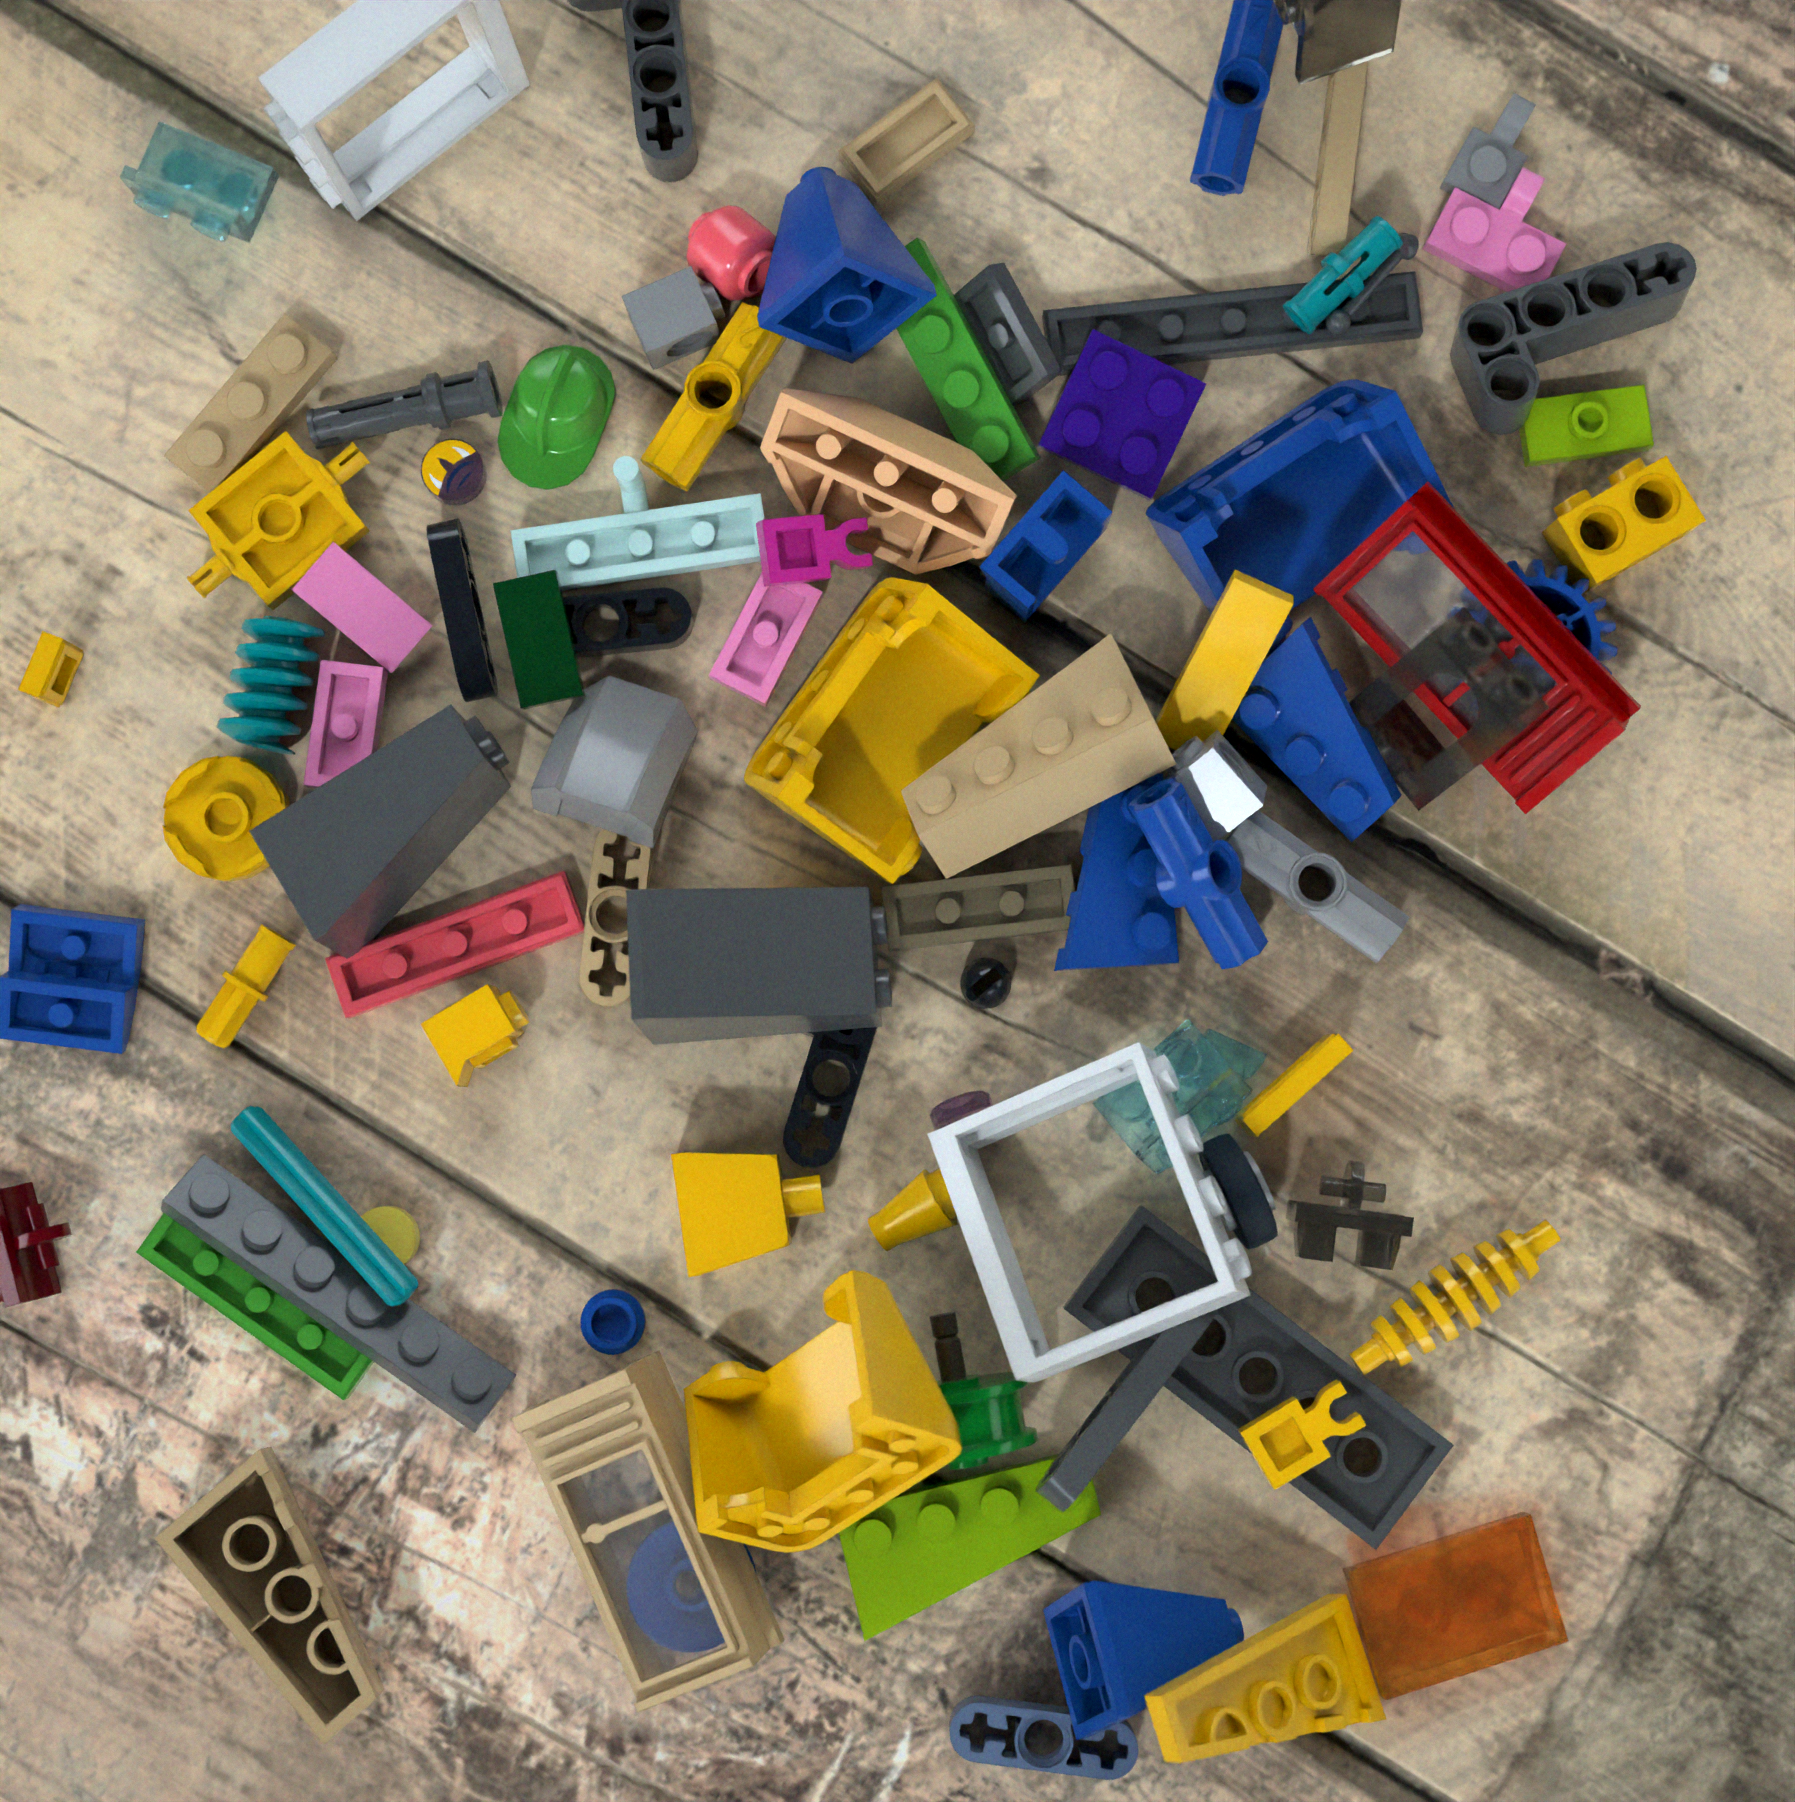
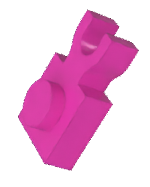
(802, 550)

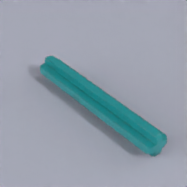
(324, 1206)

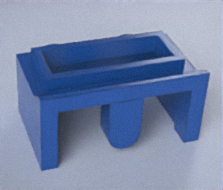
(1044, 546)

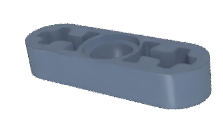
(993, 1745)

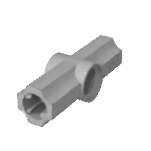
(1349, 907)

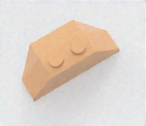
(921, 493)

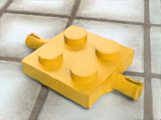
(277, 519)

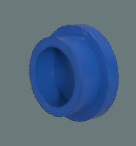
(613, 1321)

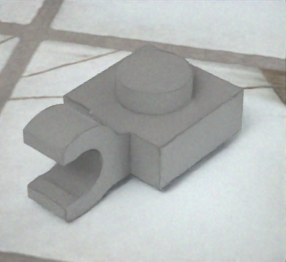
(1489, 162)

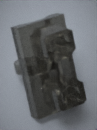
(1378, 1231)

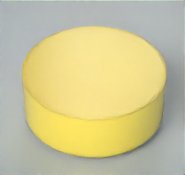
(395, 1229)

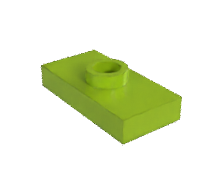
(1587, 426)

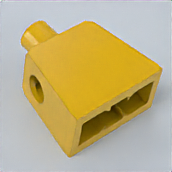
(738, 1206)

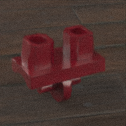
(27, 1247)

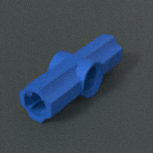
(1230, 127)
(1198, 873)

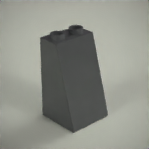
(383, 827)
(754, 962)

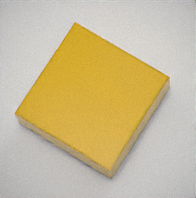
(51, 669)

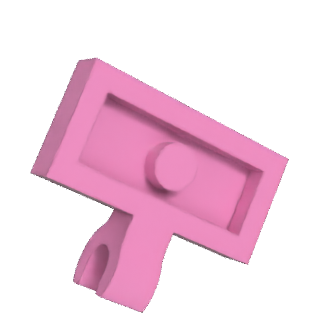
(1496, 241)

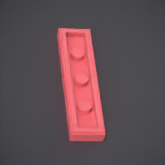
(456, 944)

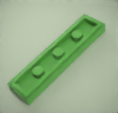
(255, 1307)

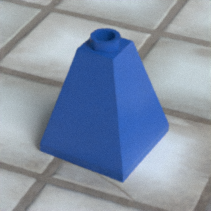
(838, 271)
(1128, 1641)

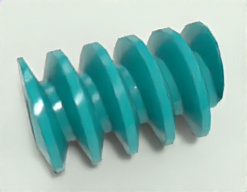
(269, 682)

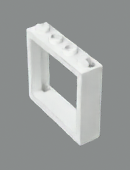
(418, 127)
(989, 1241)

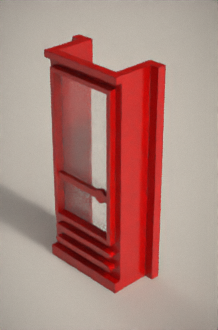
(1423, 572)

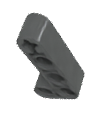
(650, 57)
(1640, 285)

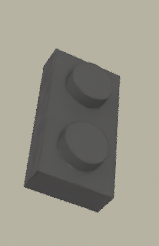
(1008, 333)

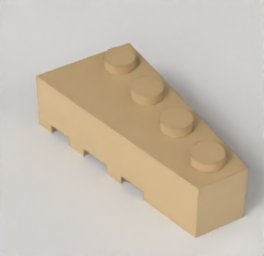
(1039, 762)
(273, 1591)

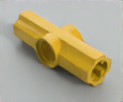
(694, 430)

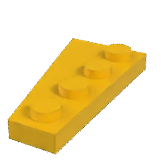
(1270, 1687)

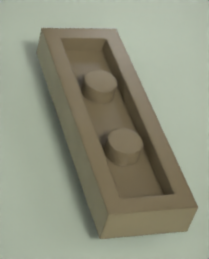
(978, 907)

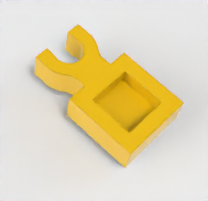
(1291, 1439)

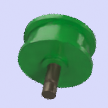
(983, 1405)

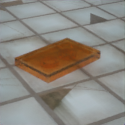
(1455, 1605)

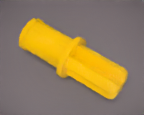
(244, 987)

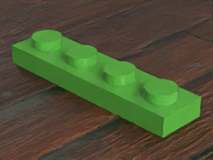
(963, 377)

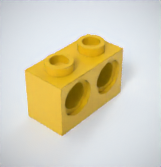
(1626, 531)

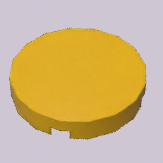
(214, 810)

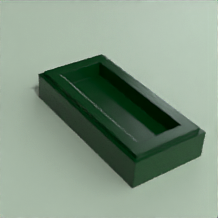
(539, 639)

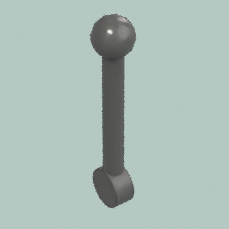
(1339, 320)

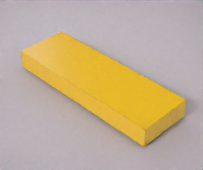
(1224, 660)

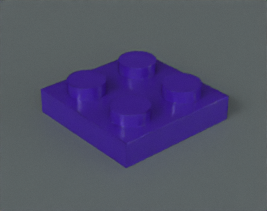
(1121, 414)

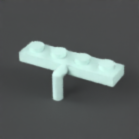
(642, 540)

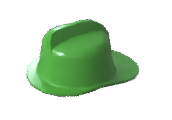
(556, 416)

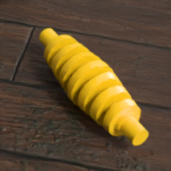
(1455, 1297)

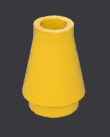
(915, 1211)

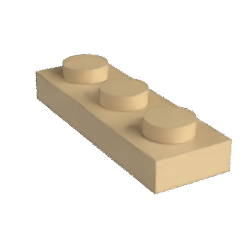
(251, 404)

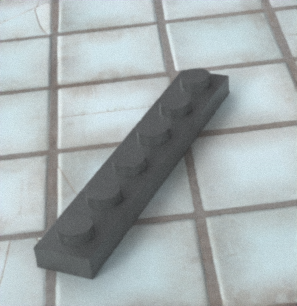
(333, 1293)

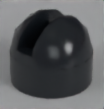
(995, 993)

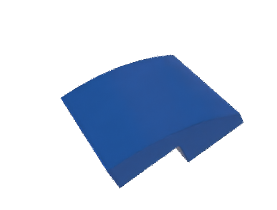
(71, 978)

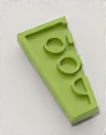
(951, 1537)

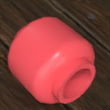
(730, 252)

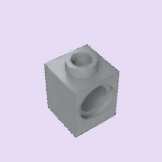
(674, 316)
(1218, 783)

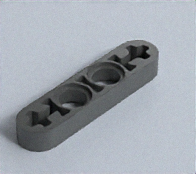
(1119, 1410)

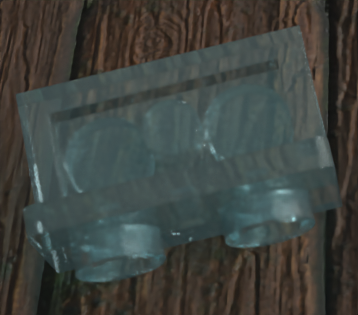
(202, 182)
(1207, 1092)

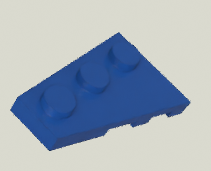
(1311, 733)
(1117, 903)

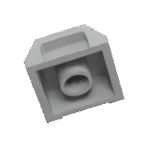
(617, 759)

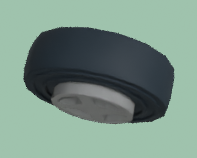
(1244, 1191)

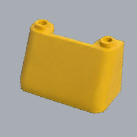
(879, 712)
(822, 1432)

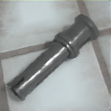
(434, 402)

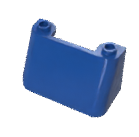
(1296, 494)

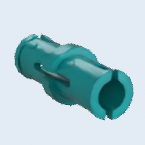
(1372, 244)

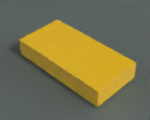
(1292, 1084)

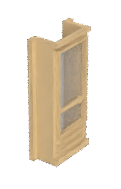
(622, 1485)

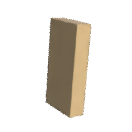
(906, 141)

